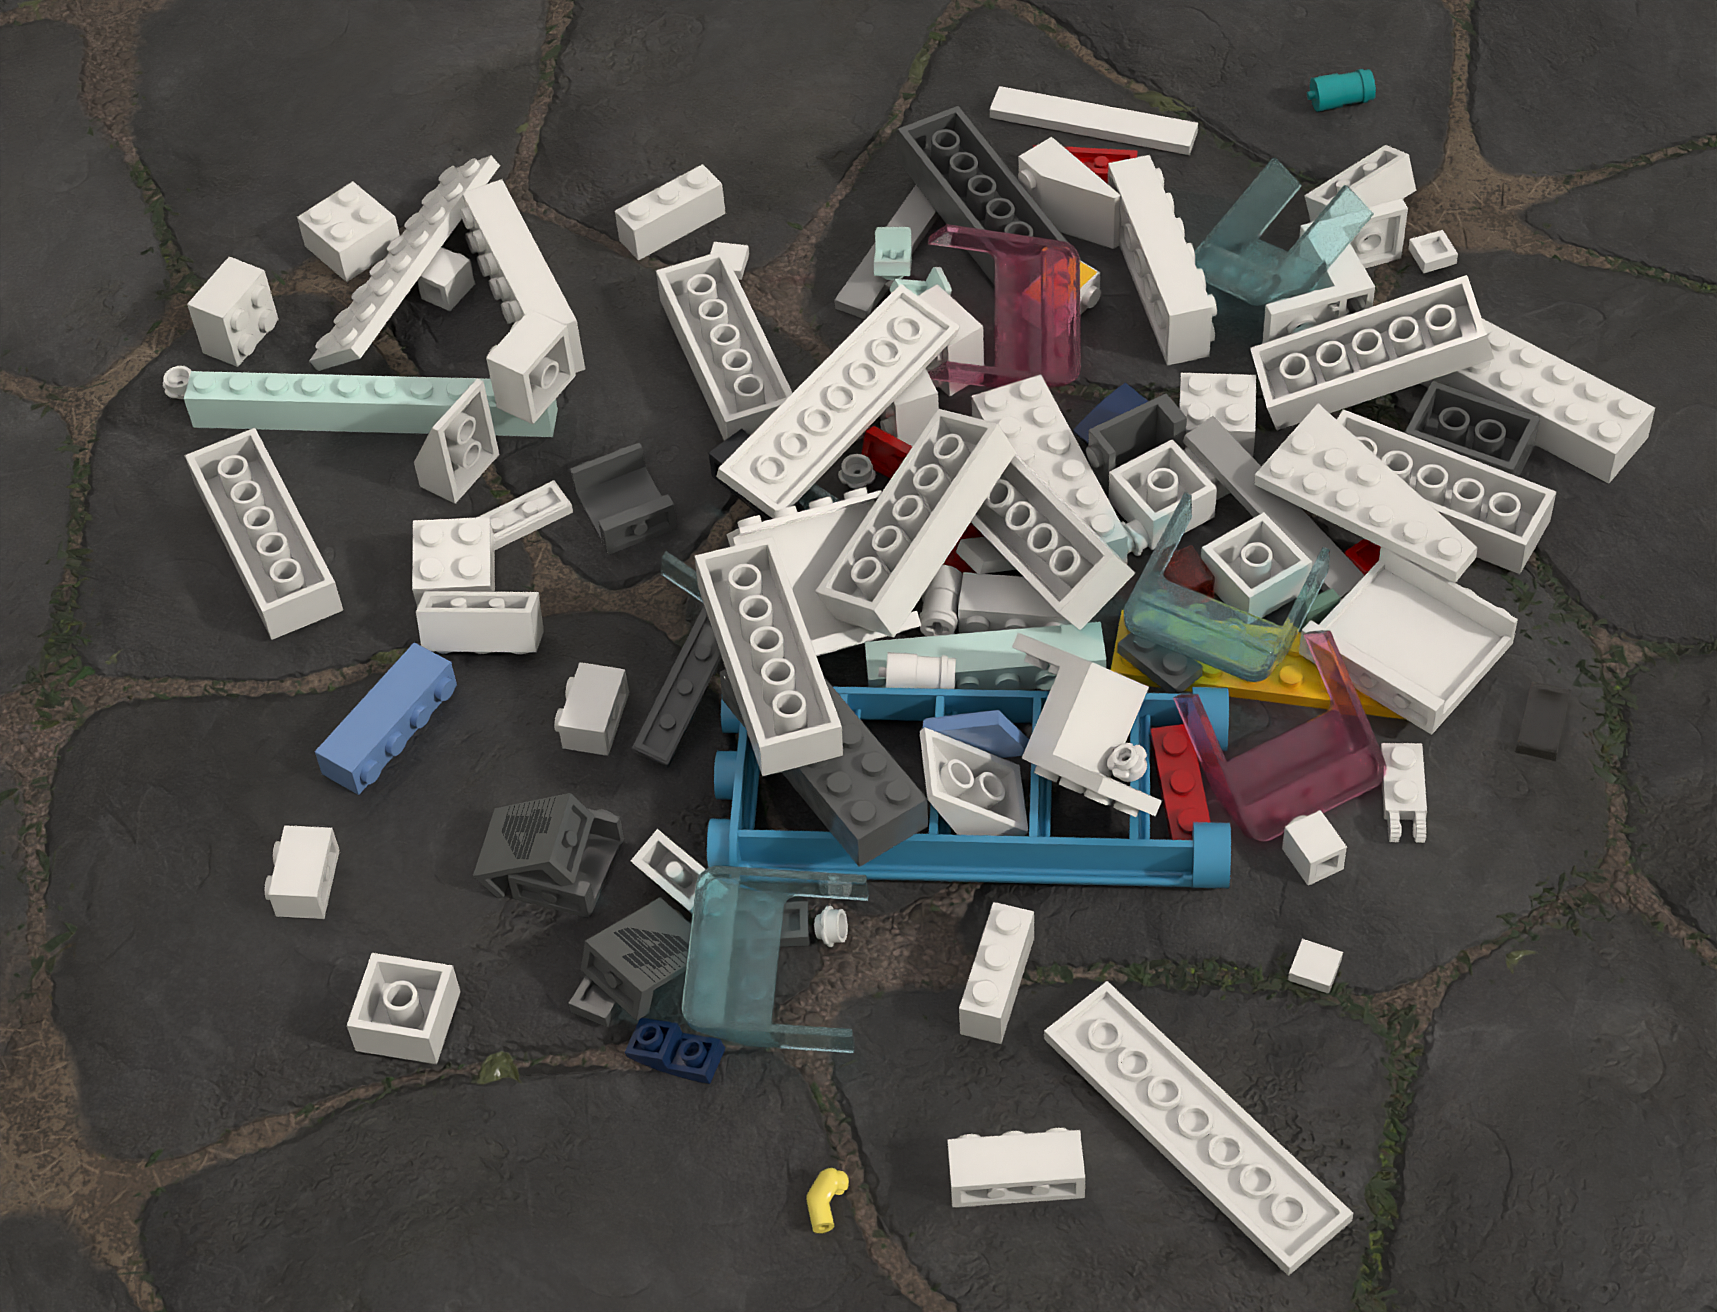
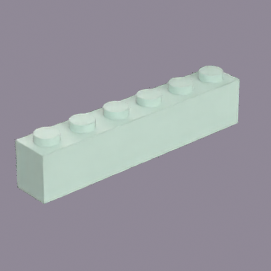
(988, 658)

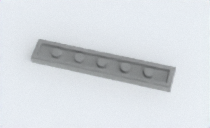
(864, 289)
(1237, 472)

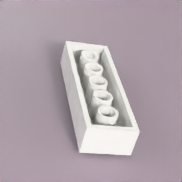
(514, 261)
(1162, 262)
(723, 342)
(1372, 352)
(1578, 413)
(1049, 449)
(1484, 503)
(916, 522)
(264, 533)
(1050, 544)
(769, 656)

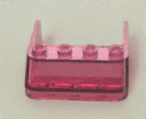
(1033, 309)
(1300, 769)

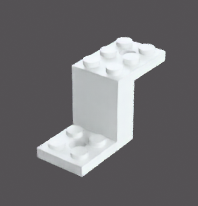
(1346, 284)
(1083, 724)

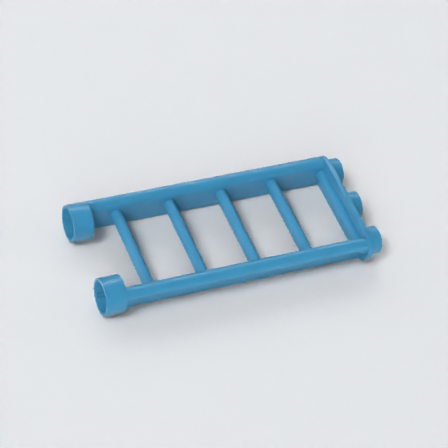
(979, 858)

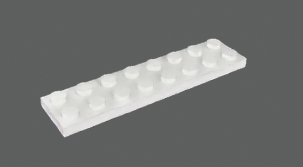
(402, 266)
(838, 402)
(1199, 1128)

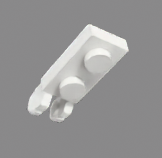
(1404, 789)

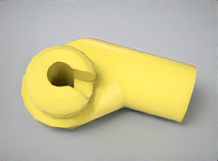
(820, 1194)

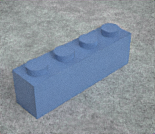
(386, 718)

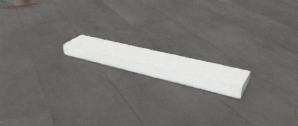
(1094, 120)

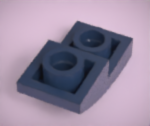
(1115, 404)
(669, 1050)

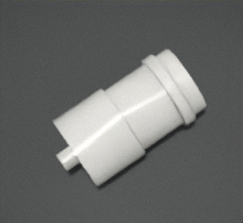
(941, 602)
(916, 671)

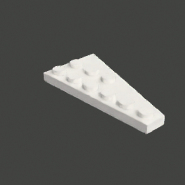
(1347, 484)

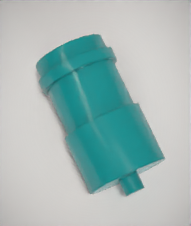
(1338, 90)

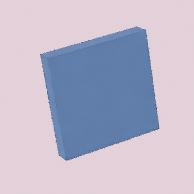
(982, 730)

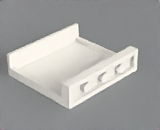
(808, 548)
(1415, 639)

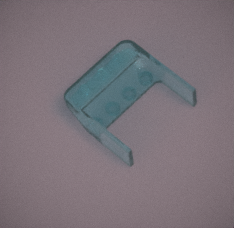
(1260, 272)
(1207, 627)
(737, 954)

